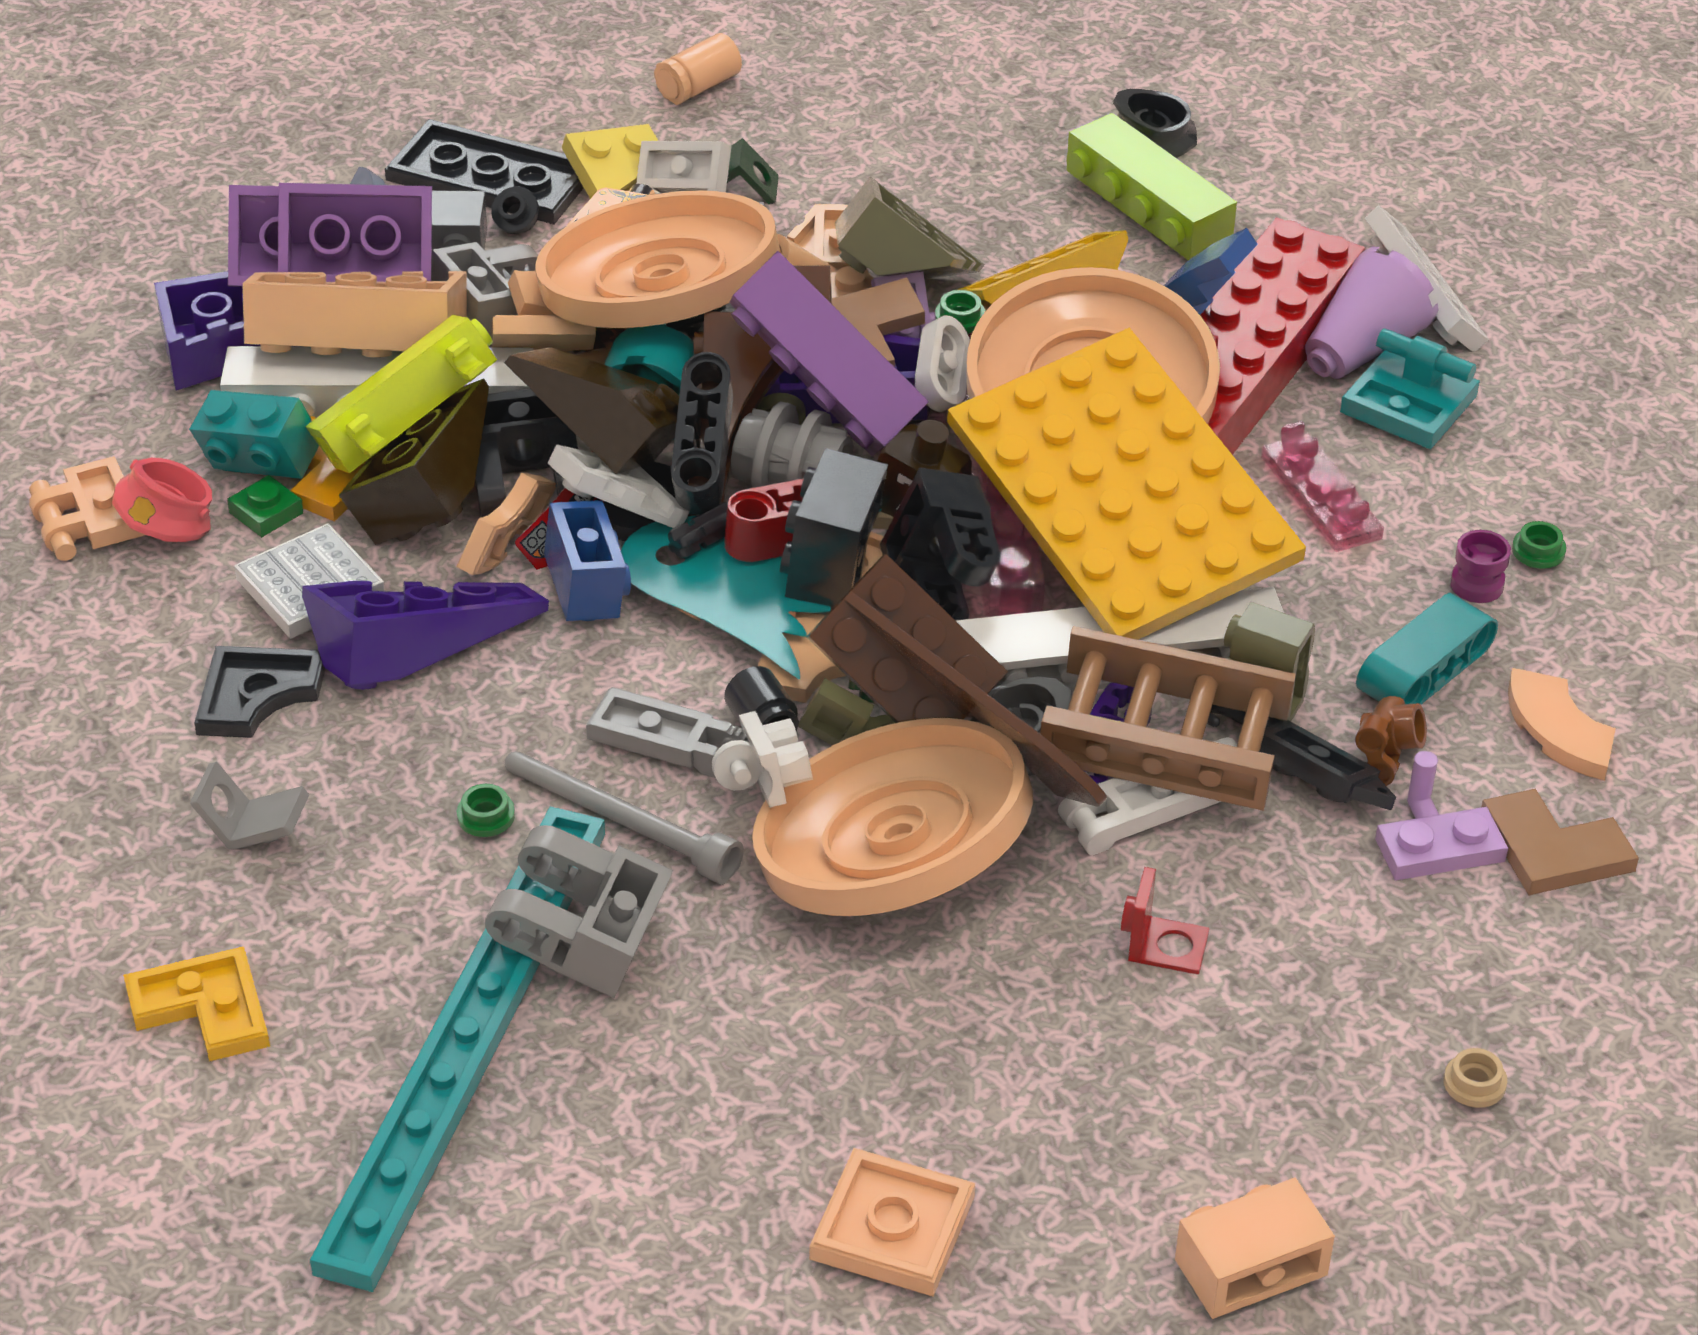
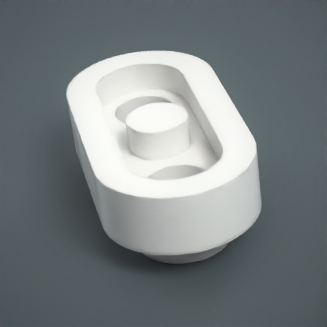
(942, 363)

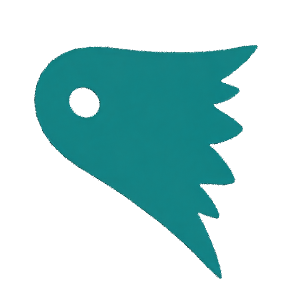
(723, 591)

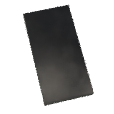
(476, 161)

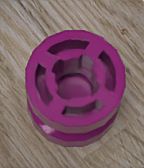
(1480, 566)

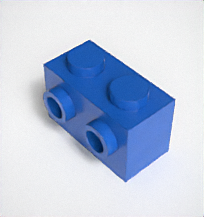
(585, 561)

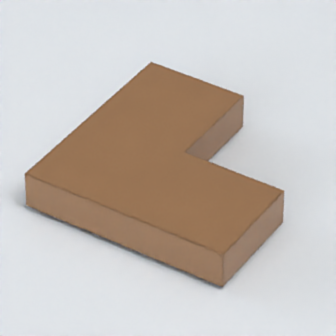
(882, 312)
(1556, 856)

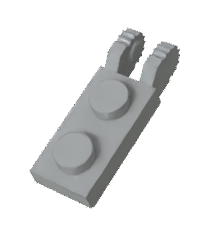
(660, 729)

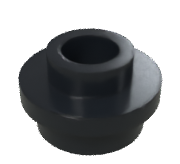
(524, 218)

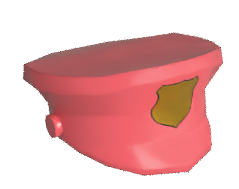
(164, 500)

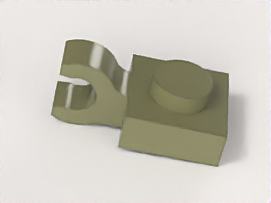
(839, 714)

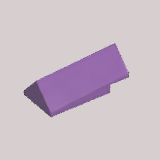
(329, 230)

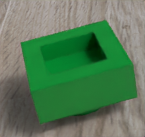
(265, 506)

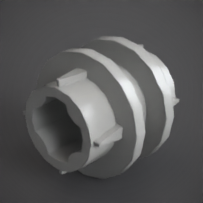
(778, 449)

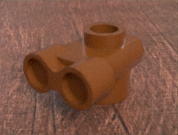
(1389, 731)

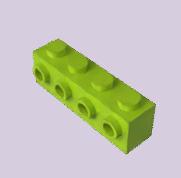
(1150, 185)

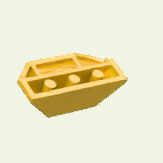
(1093, 250)

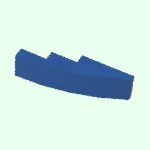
(1210, 269)

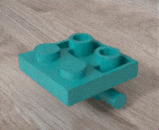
(1412, 389)

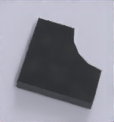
(252, 684)

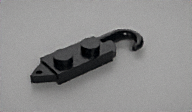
(1305, 755)

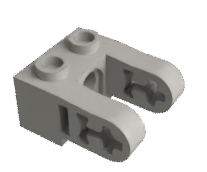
(486, 280)
(616, 888)

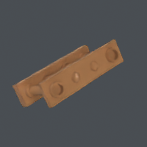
(1160, 757)

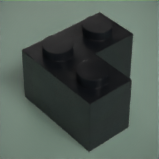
(832, 527)

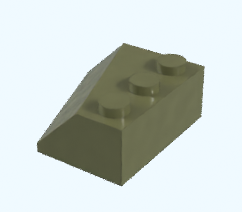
(894, 239)

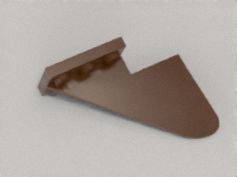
(928, 666)

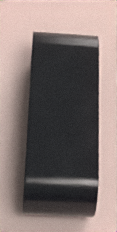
(717, 408)

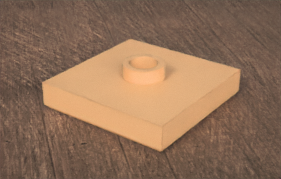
(892, 1222)

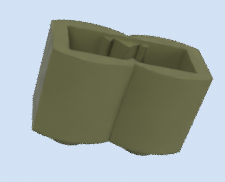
(1275, 642)

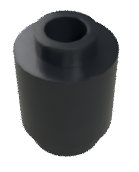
(760, 692)

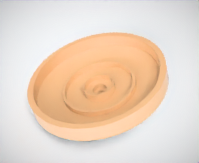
(655, 258)
(1080, 307)
(895, 817)

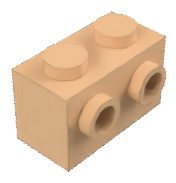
(1253, 1247)

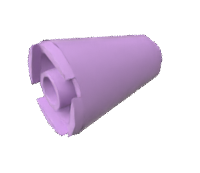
(1372, 296)

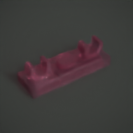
(1321, 489)

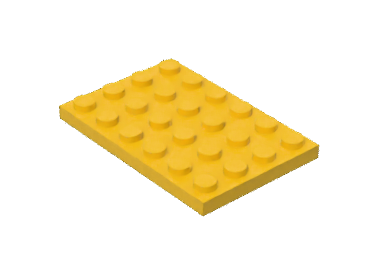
(1125, 486)

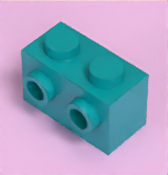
(255, 433)

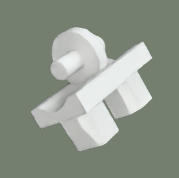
(770, 758)

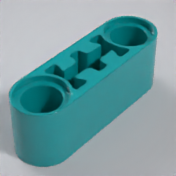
(1428, 651)

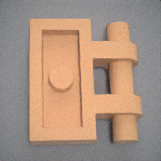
(89, 490)

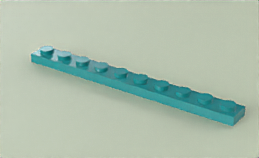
(435, 1094)

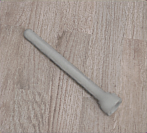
(713, 855)

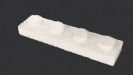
(1453, 319)

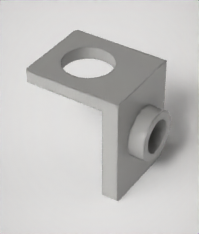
(247, 820)

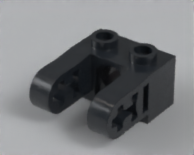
(515, 438)
(944, 537)

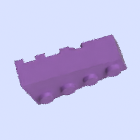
(826, 354)

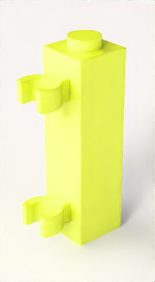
(403, 392)

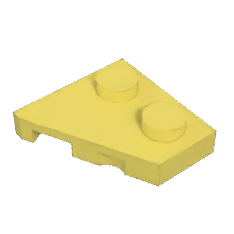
(607, 156)

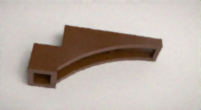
(749, 362)

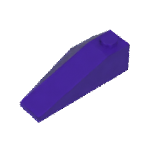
(392, 634)

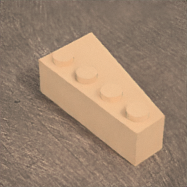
(347, 313)

